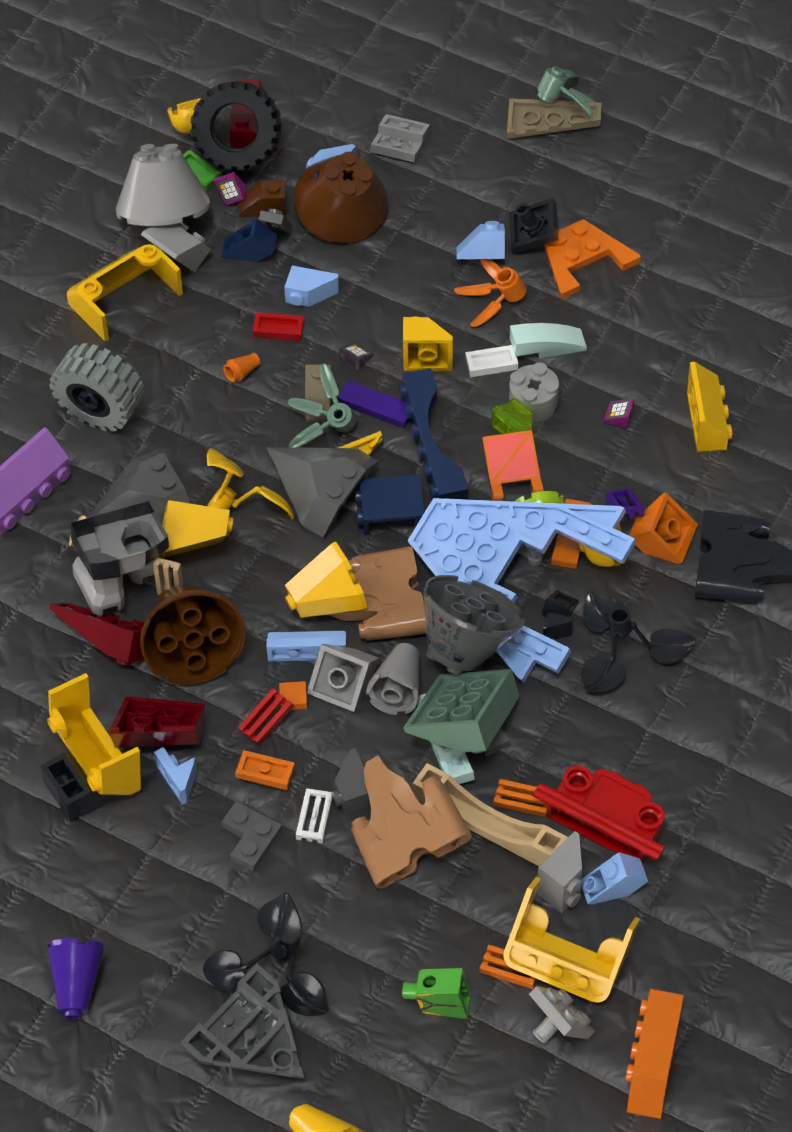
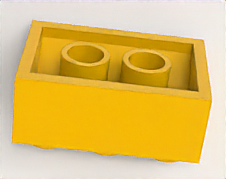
(707, 409)

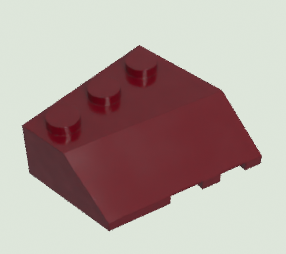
(157, 723)

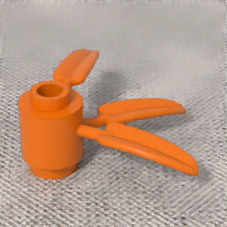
(506, 281)

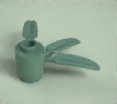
(553, 84)
(315, 409)

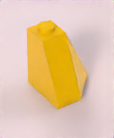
(325, 586)

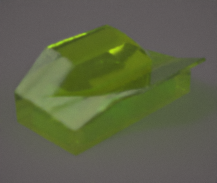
(511, 417)

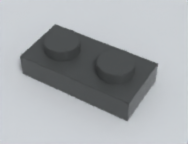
(275, 221)

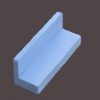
(301, 645)

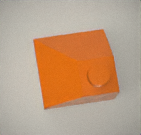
(664, 530)

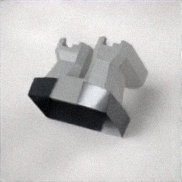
(112, 546)

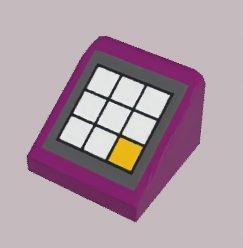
(231, 188)
(619, 412)

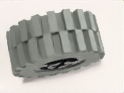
(96, 387)

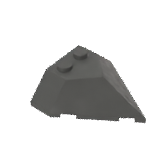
(144, 480)
(320, 481)
(248, 1030)

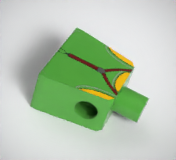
(440, 992)

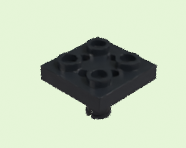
(530, 221)

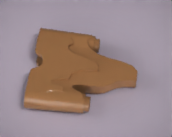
(389, 591)
(402, 826)

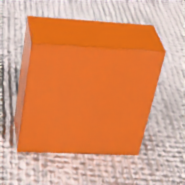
(295, 693)

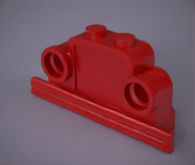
(606, 811)

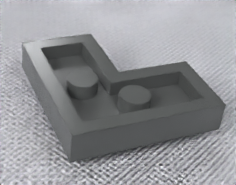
(256, 835)

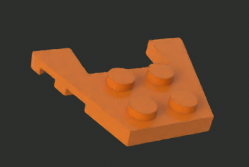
(582, 245)

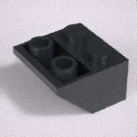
(70, 786)

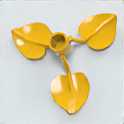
(225, 496)

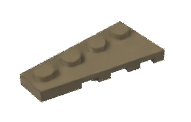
(538, 117)

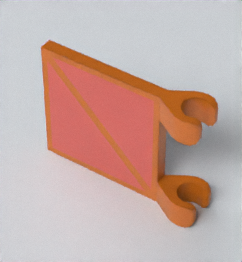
(511, 460)

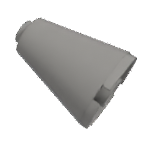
(396, 681)

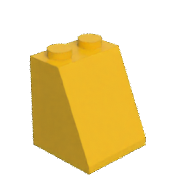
(194, 526)

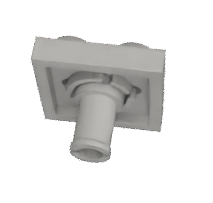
(560, 1015)

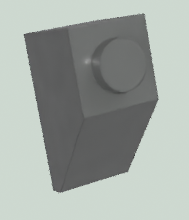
(350, 785)

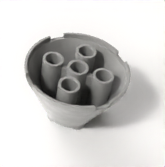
(161, 188)

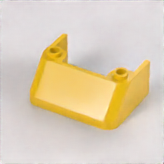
(114, 275)
(88, 741)
(560, 961)

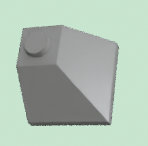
(342, 675)

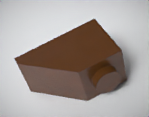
(264, 196)

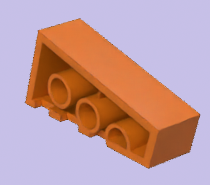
(653, 1052)

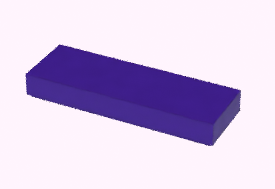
(374, 403)

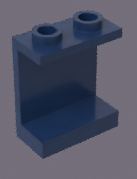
(389, 500)

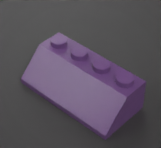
(30, 477)

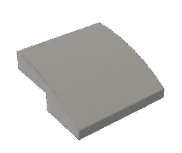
(400, 138)

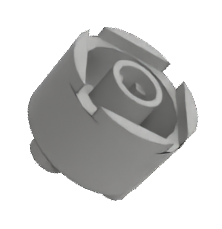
(536, 389)

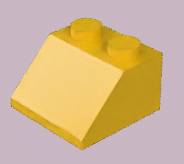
(426, 345)

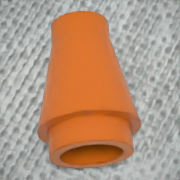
(240, 367)

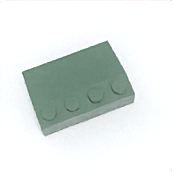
(465, 709)

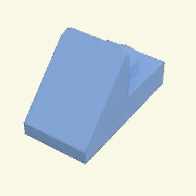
(177, 776)

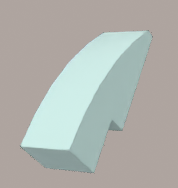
(546, 339)

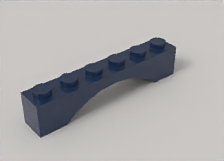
(421, 396)

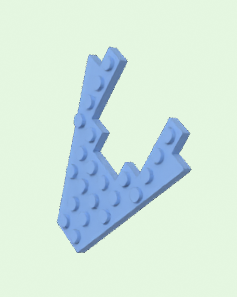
(482, 538)

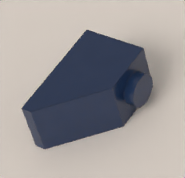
(250, 243)

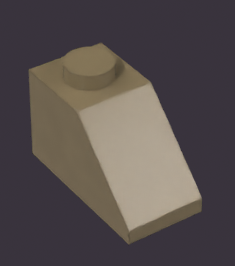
(315, 392)

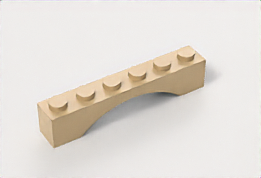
(524, 839)

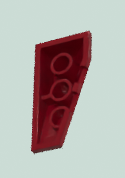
(243, 122)

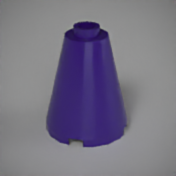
(74, 973)

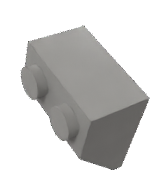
(179, 244)
(562, 875)

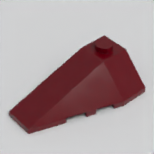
(108, 633)

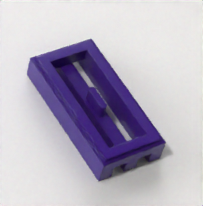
(636, 505)

